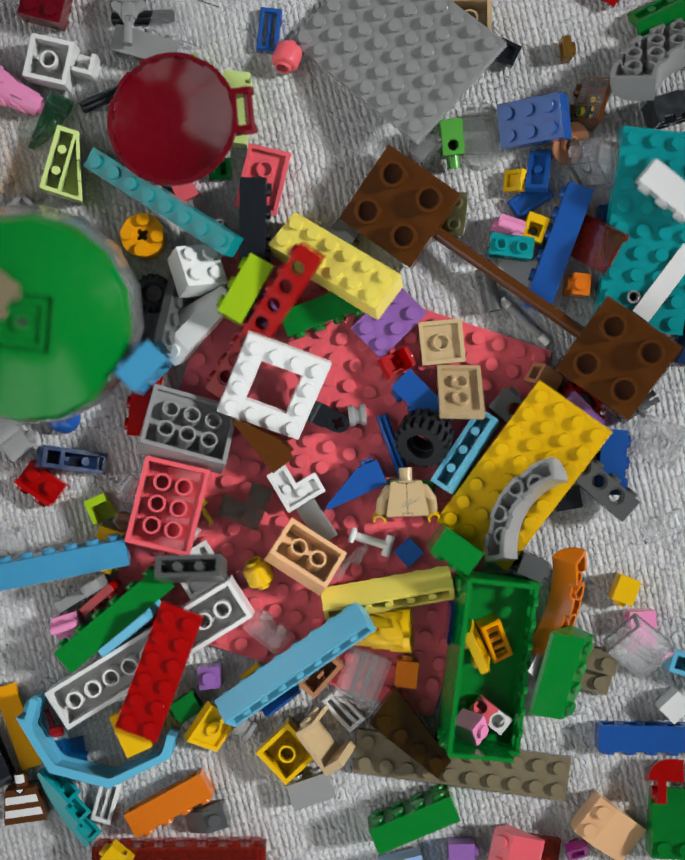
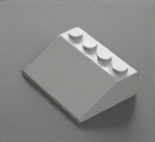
(186, 430)

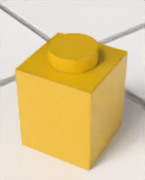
(623, 590)

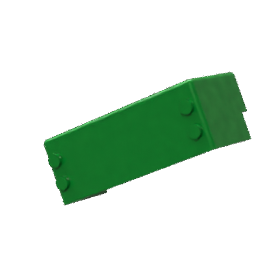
(505, 685)

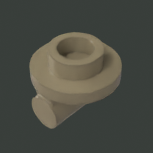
(122, 520)

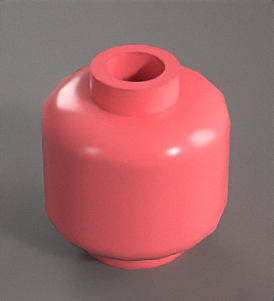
(286, 56)

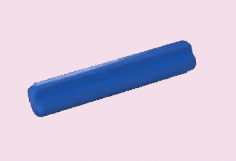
(388, 435)

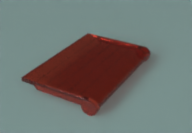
(597, 244)

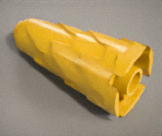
(393, 631)

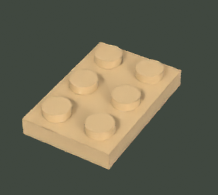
(460, 392)

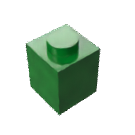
(186, 706)

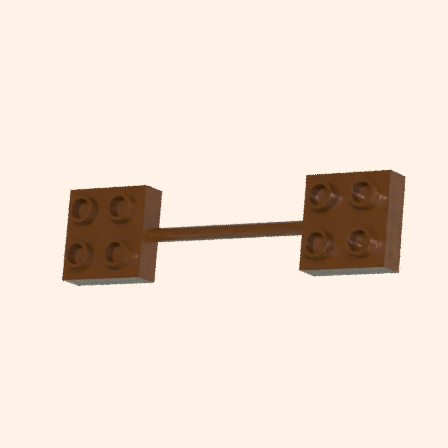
(614, 354)

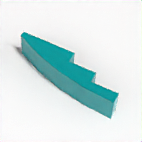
(69, 806)

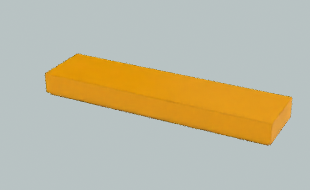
(11, 707)

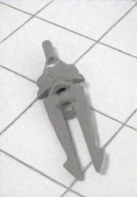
(128, 12)

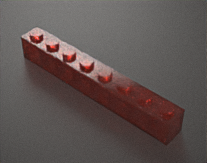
(190, 848)

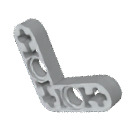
(82, 593)

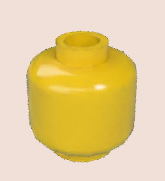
(258, 573)

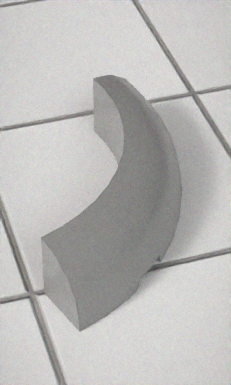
(514, 504)

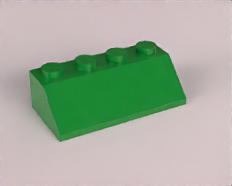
(561, 673)

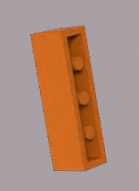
(169, 803)

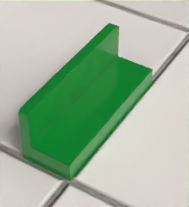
(655, 14)

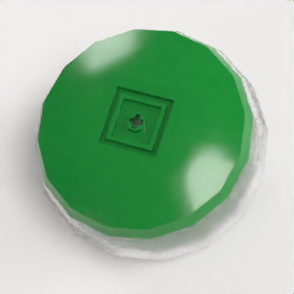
(71, 322)

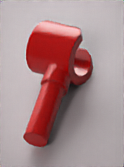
(54, 730)

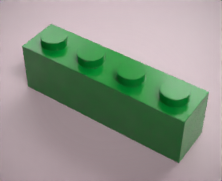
(316, 314)

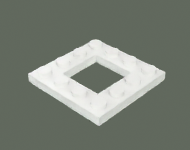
(261, 348)

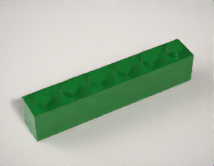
(111, 621)

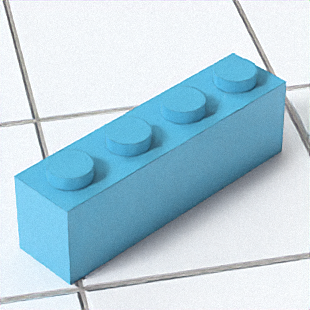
(465, 452)

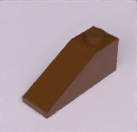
(267, 445)

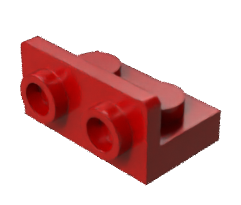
(40, 484)

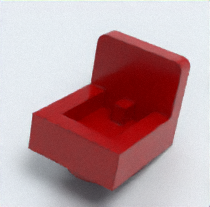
(396, 362)

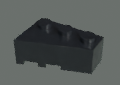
(665, 110)

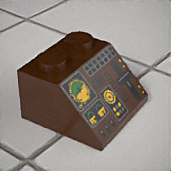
(590, 101)

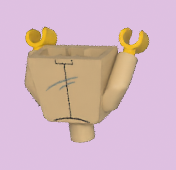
(406, 498)

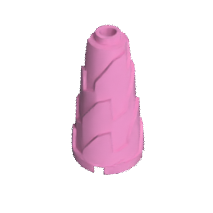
(18, 95)

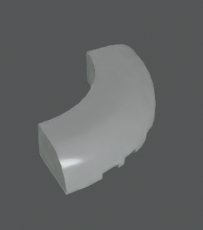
(649, 62)

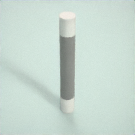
(530, 326)

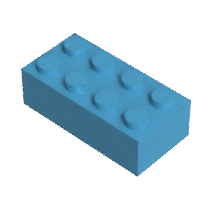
(143, 367)

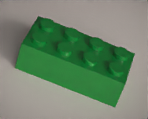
(412, 818)

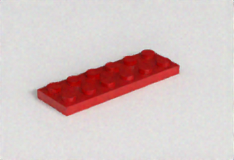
(159, 671)

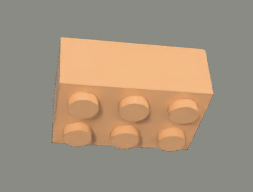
(305, 556)

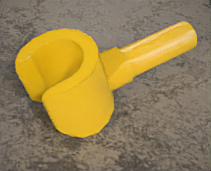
(205, 513)

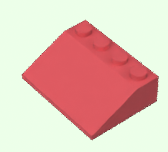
(167, 506)

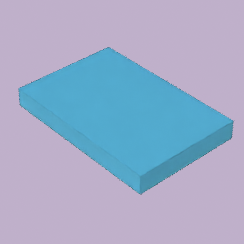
(130, 629)

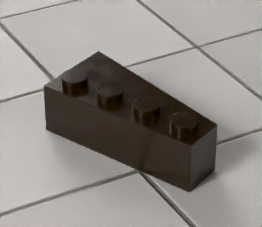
(405, 729)

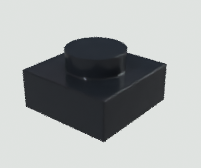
(509, 54)

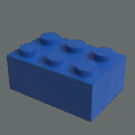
(534, 121)

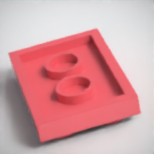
(267, 163)

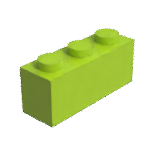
(244, 289)

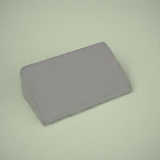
(316, 519)

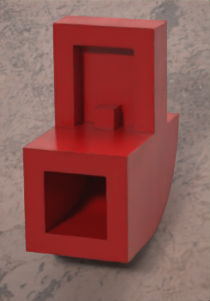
(661, 772)

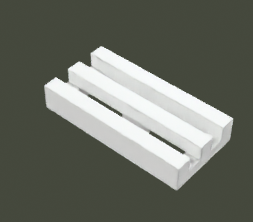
(355, 722)
(101, 819)

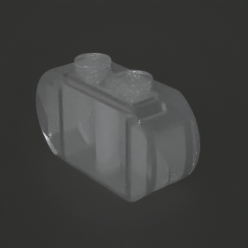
(480, 136)

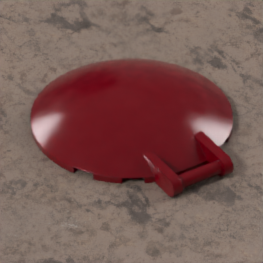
(176, 118)

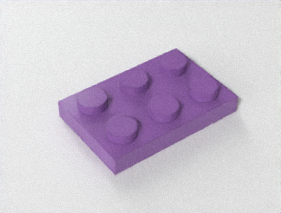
(392, 326)

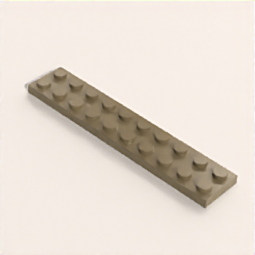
(530, 774)

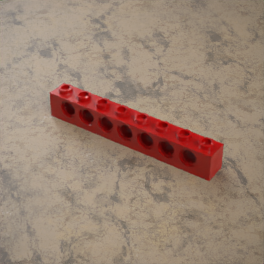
(311, 261)

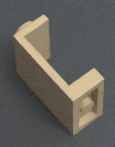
(321, 744)

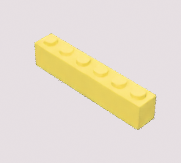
(391, 592)

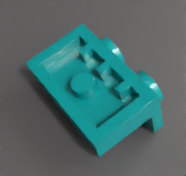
(510, 247)

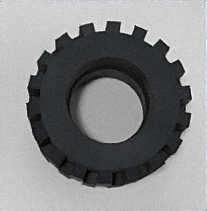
(417, 449)

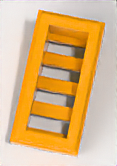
(489, 625)

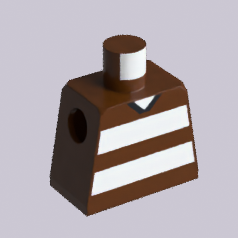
(25, 800)

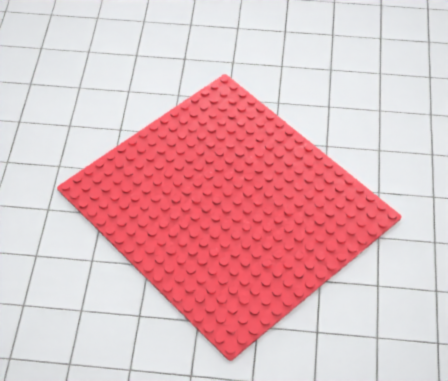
(334, 456)

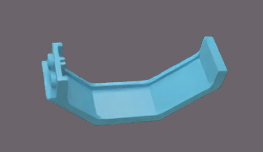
(79, 769)

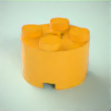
(133, 242)

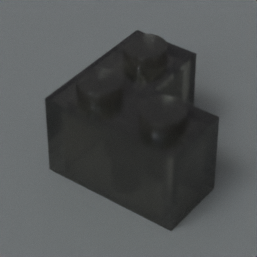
(248, 511)

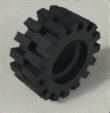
(145, 283)

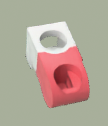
(494, 717)

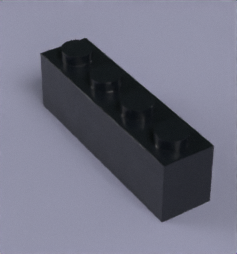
(254, 217)

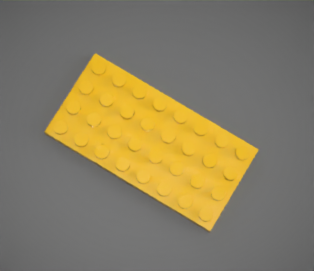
(539, 429)

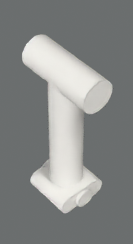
(386, 544)

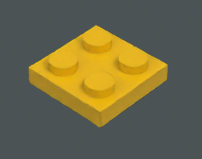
(480, 656)
(208, 728)

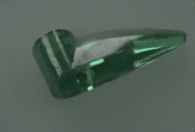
(53, 114)

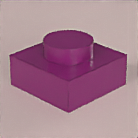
(576, 849)

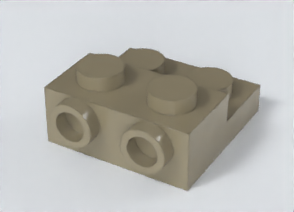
(599, 671)

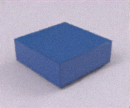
(408, 552)

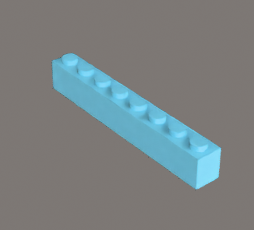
(295, 664)

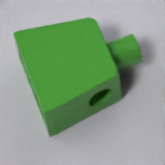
(451, 131)

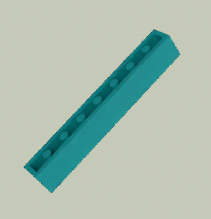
(164, 203)

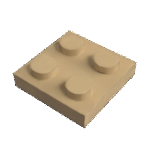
(441, 342)

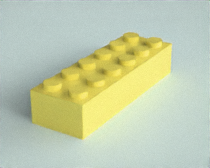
(344, 270)

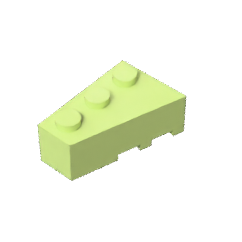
(235, 80)
(64, 167)

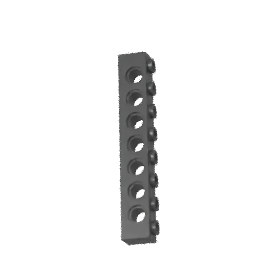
(627, 499)

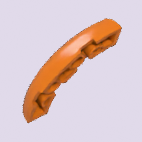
(564, 595)

